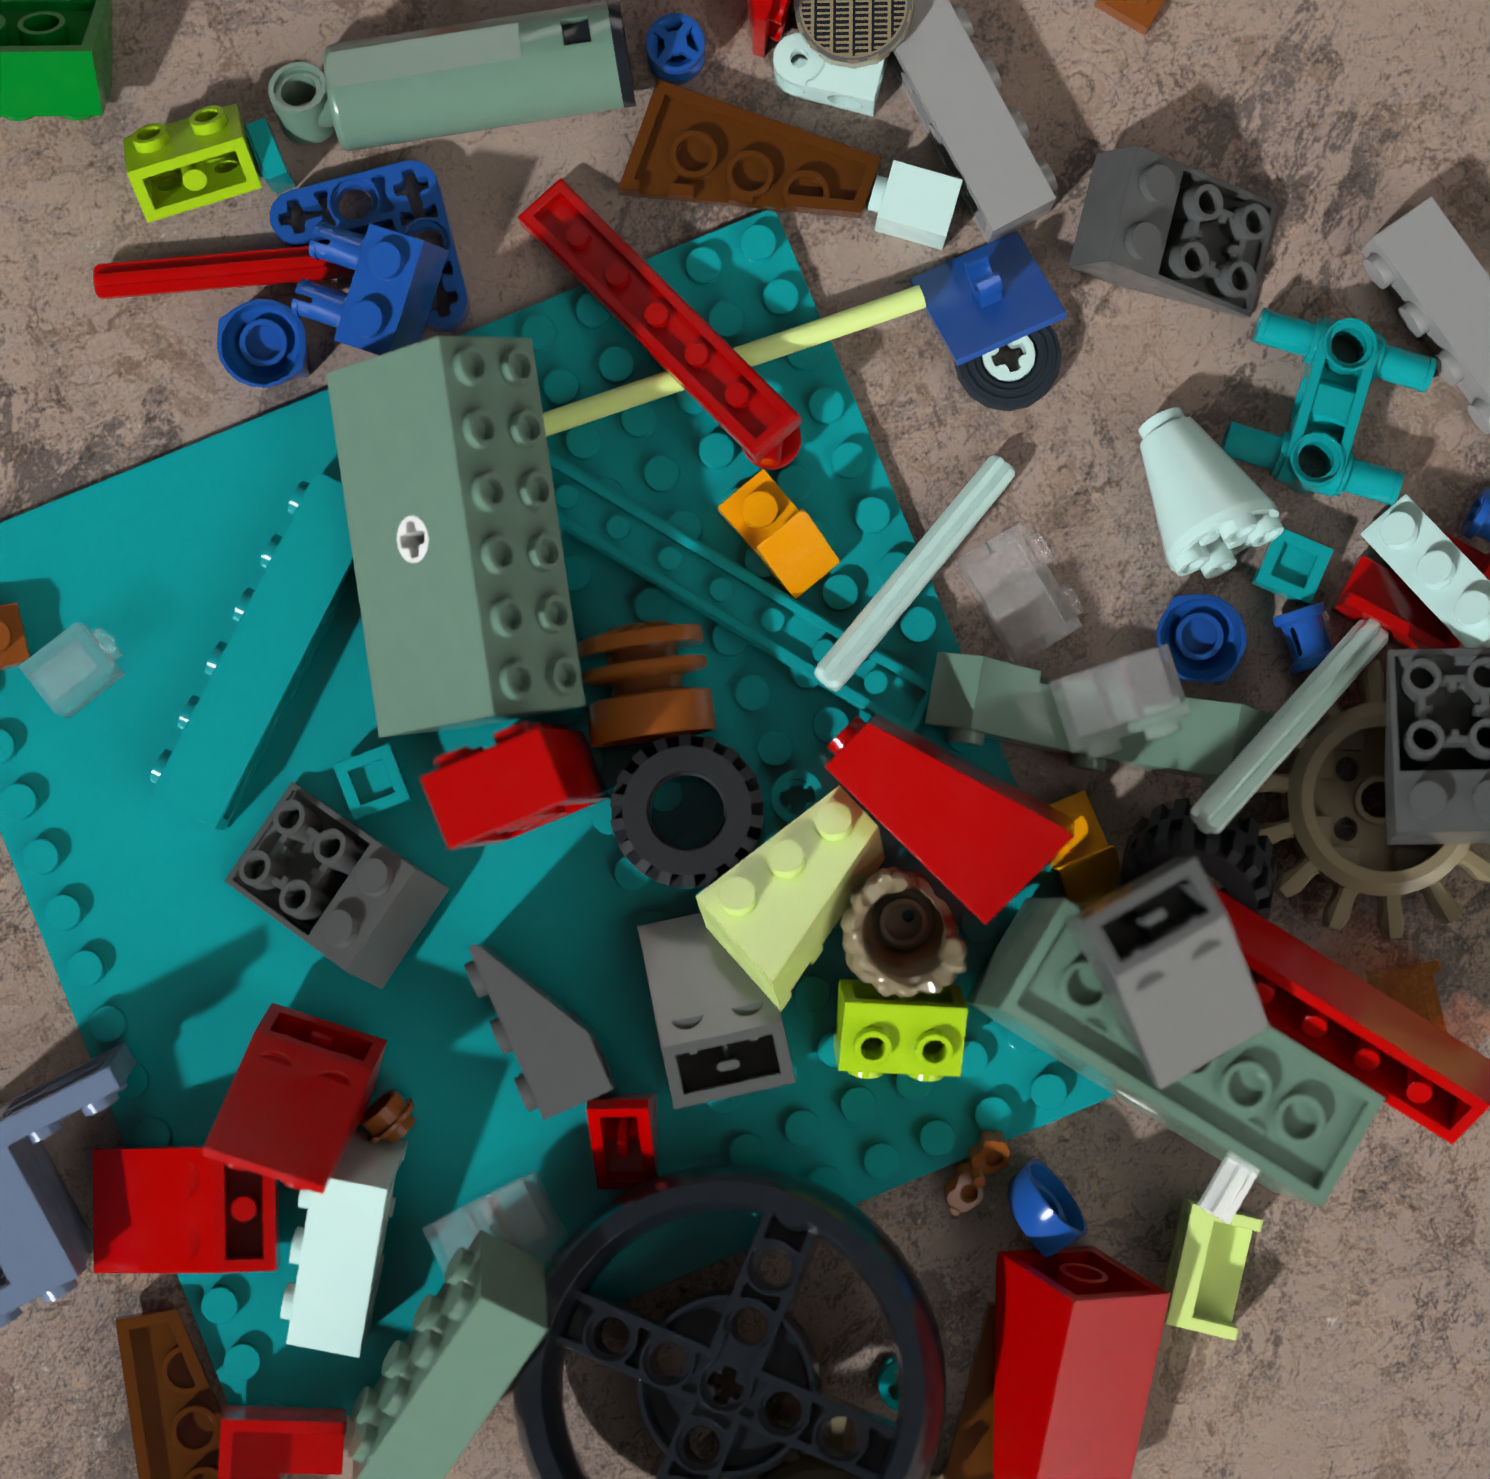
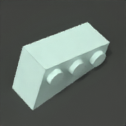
(342, 1250)

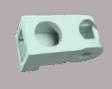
(811, 78)

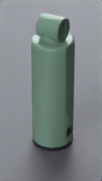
(459, 78)

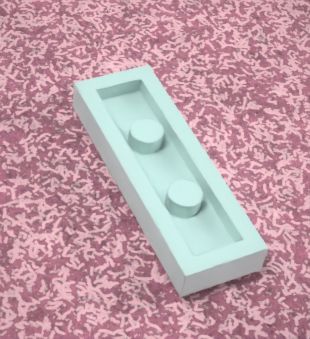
(1434, 570)

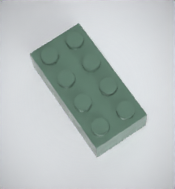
(452, 1364)

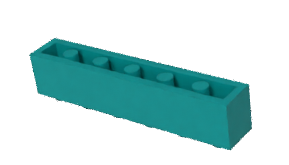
(263, 661)

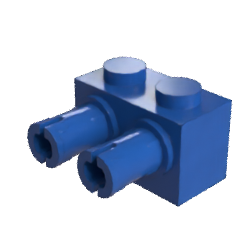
(388, 291)

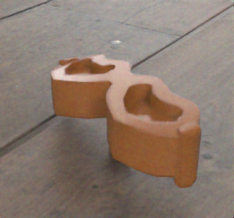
(968, 1182)

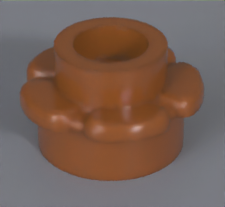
(389, 1117)

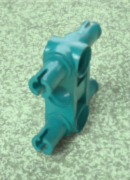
(1328, 406)

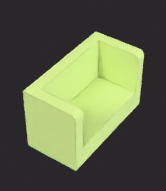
(1207, 1270)

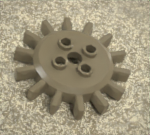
(1364, 863)

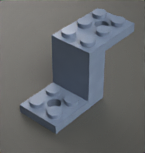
(40, 1226)

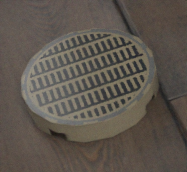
(853, 30)

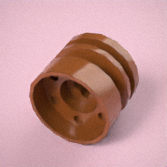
(646, 684)

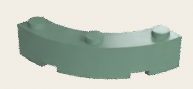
(1016, 706)

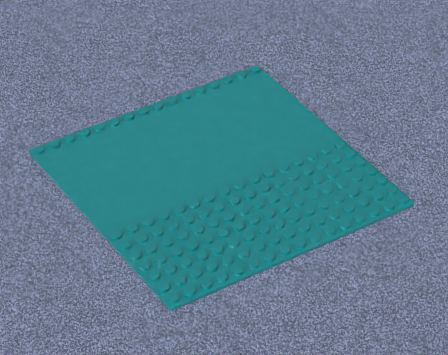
(189, 965)

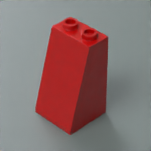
(948, 813)
(1071, 1363)

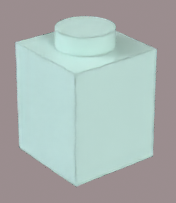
(915, 204)

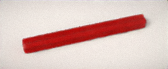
(212, 272)

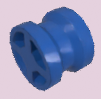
(675, 36)

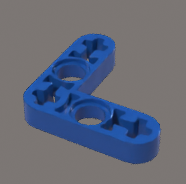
(385, 212)

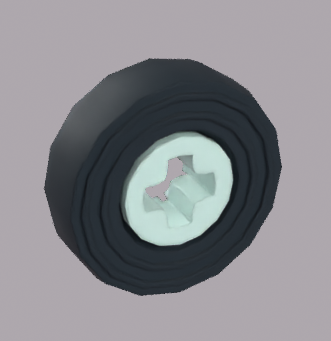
(1015, 390)

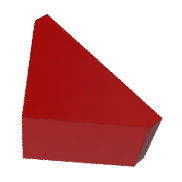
(623, 1139)

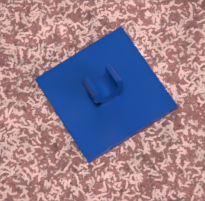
(988, 298)

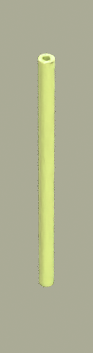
(753, 353)

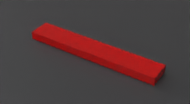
(660, 320)

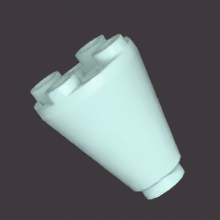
(1201, 497)

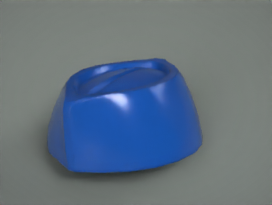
(262, 344)
(1203, 637)
(1045, 1208)

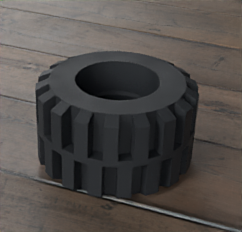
(672, 759)
(1232, 857)

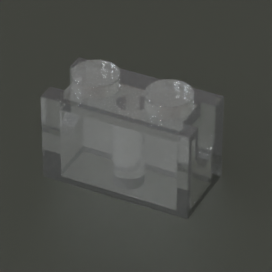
(1020, 592)

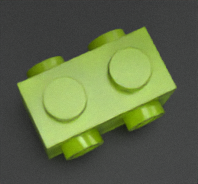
(191, 162)
(898, 1033)

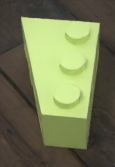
(792, 892)

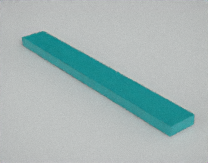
(729, 594)

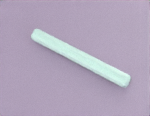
(914, 573)
(1288, 726)

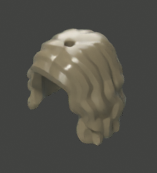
(898, 952)

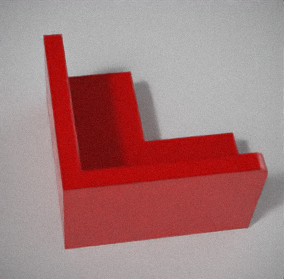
(1384, 597)
(280, 1440)

